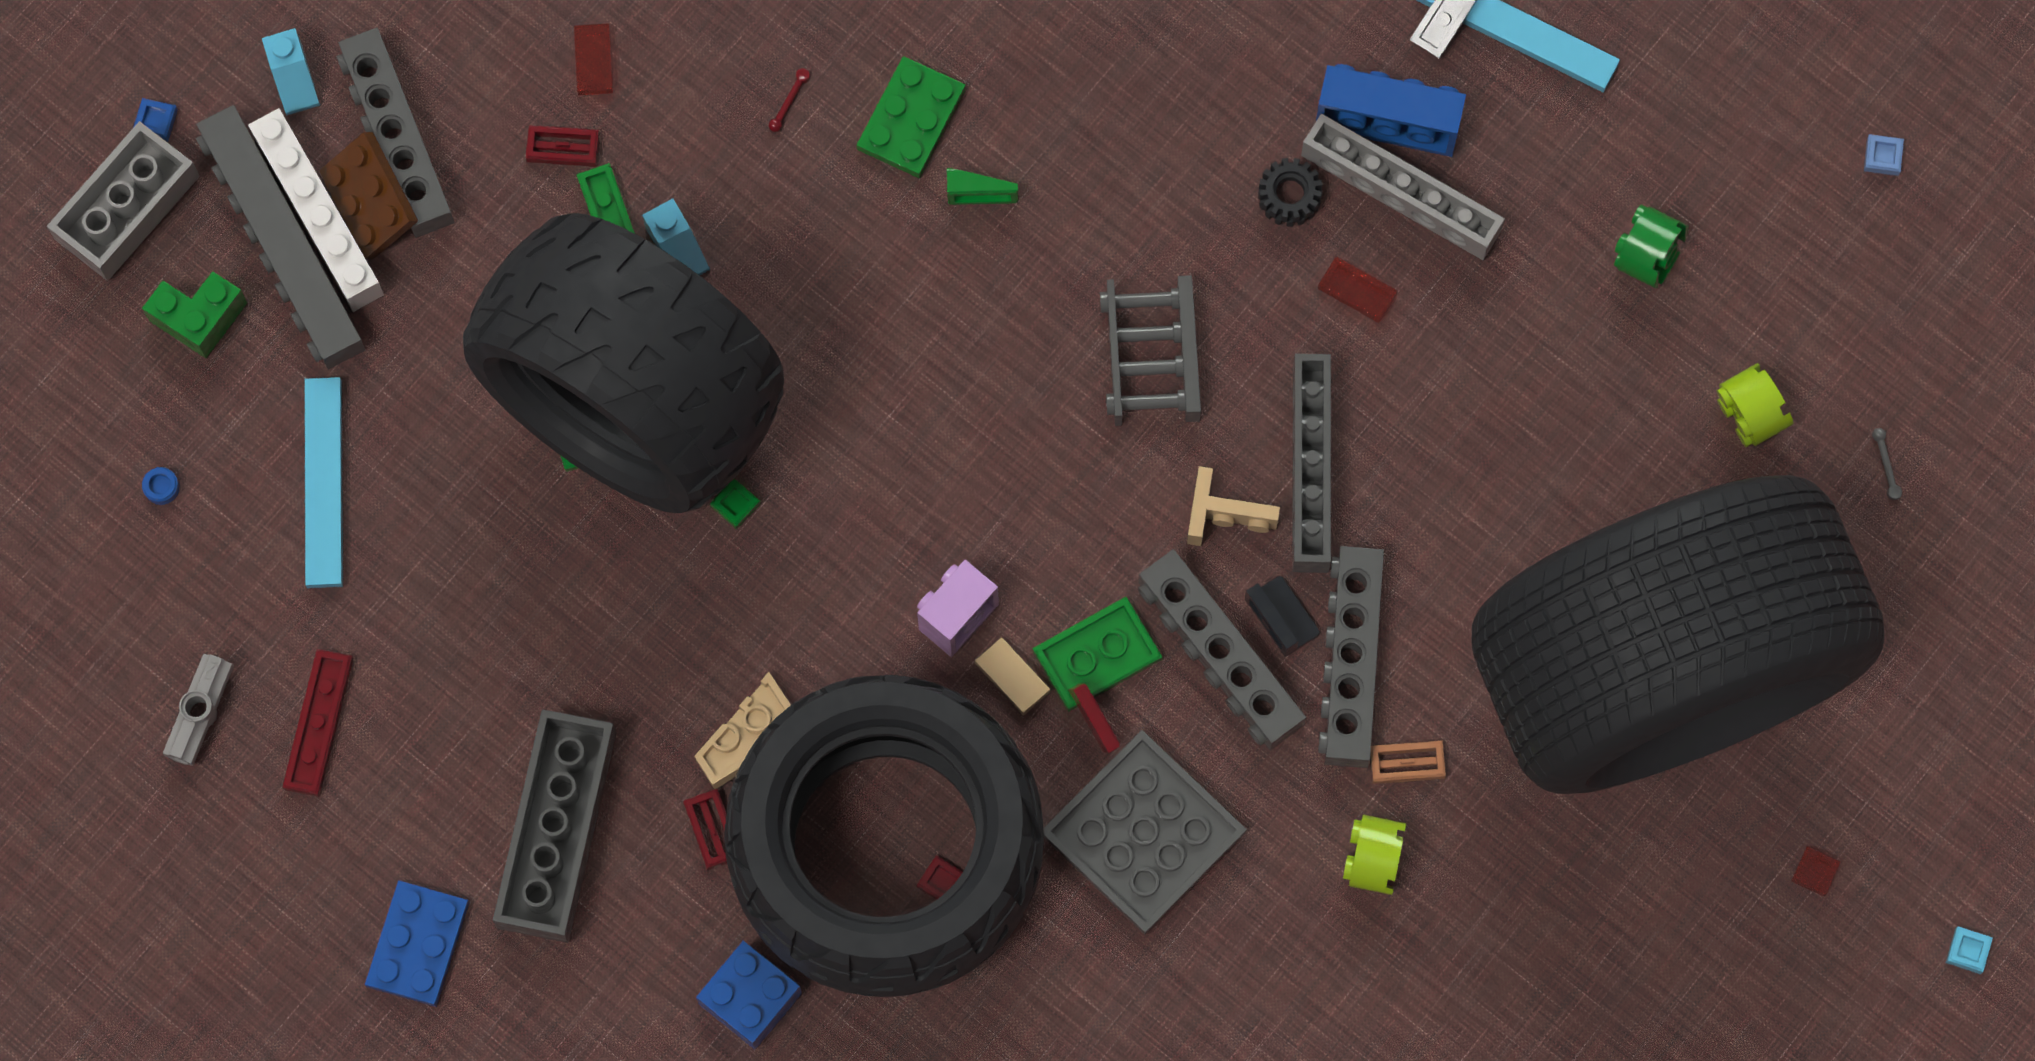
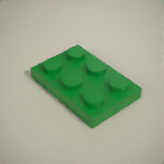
(911, 117)

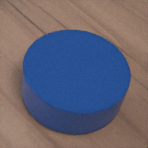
(160, 486)

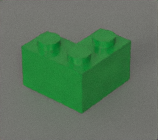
(198, 320)

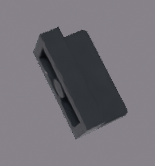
(1281, 615)

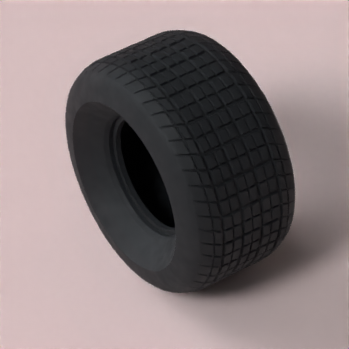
(1676, 633)

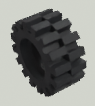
(1290, 172)

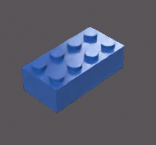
(1392, 109)

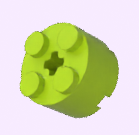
(1754, 404)
(1375, 854)

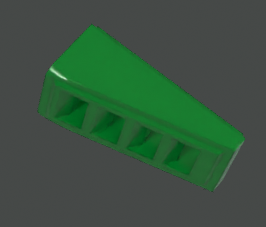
(972, 188)

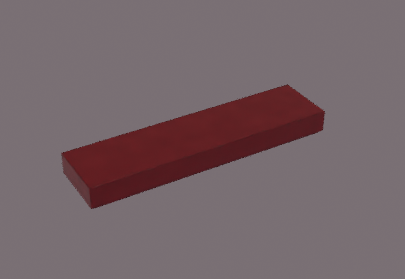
(317, 723)

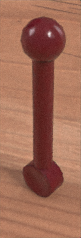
(802, 77)

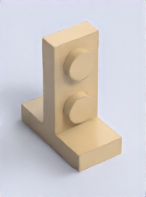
(1226, 511)

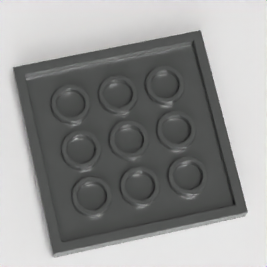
(1143, 832)

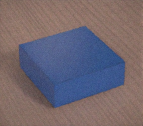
(157, 117)

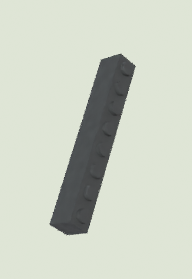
(280, 237)

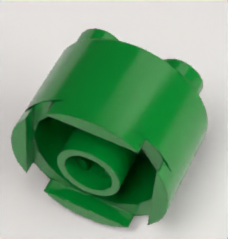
(1651, 246)

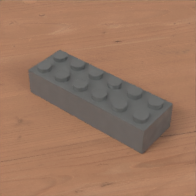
(554, 826)

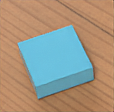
(1969, 950)

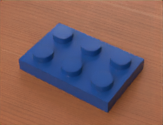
(417, 943)

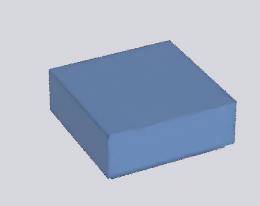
(1883, 155)

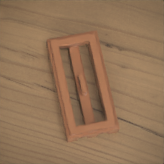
(1376, 765)

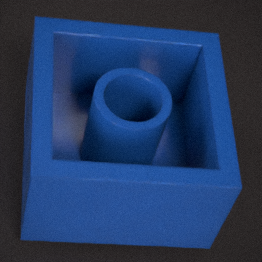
(749, 995)

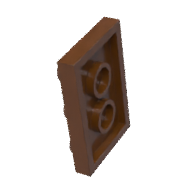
(368, 195)

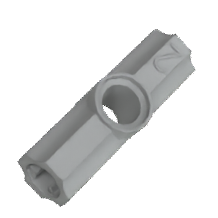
(206, 688)

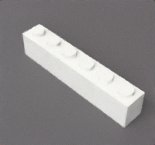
(316, 210)

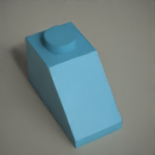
(290, 71)
(673, 235)

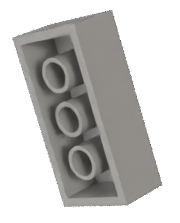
(123, 201)

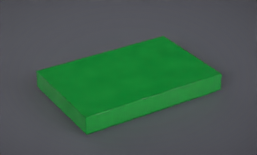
(1098, 652)

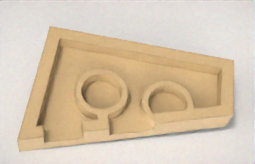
(732, 741)

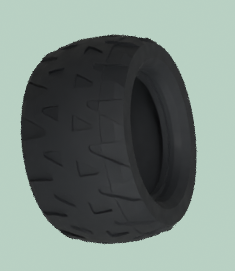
(624, 362)
(867, 721)

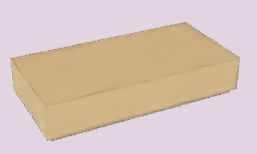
(1012, 676)

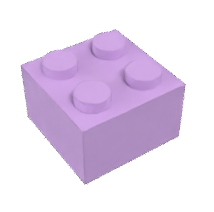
(957, 607)

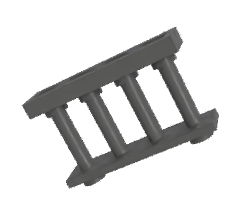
(1181, 332)

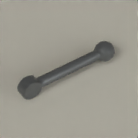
(1894, 491)

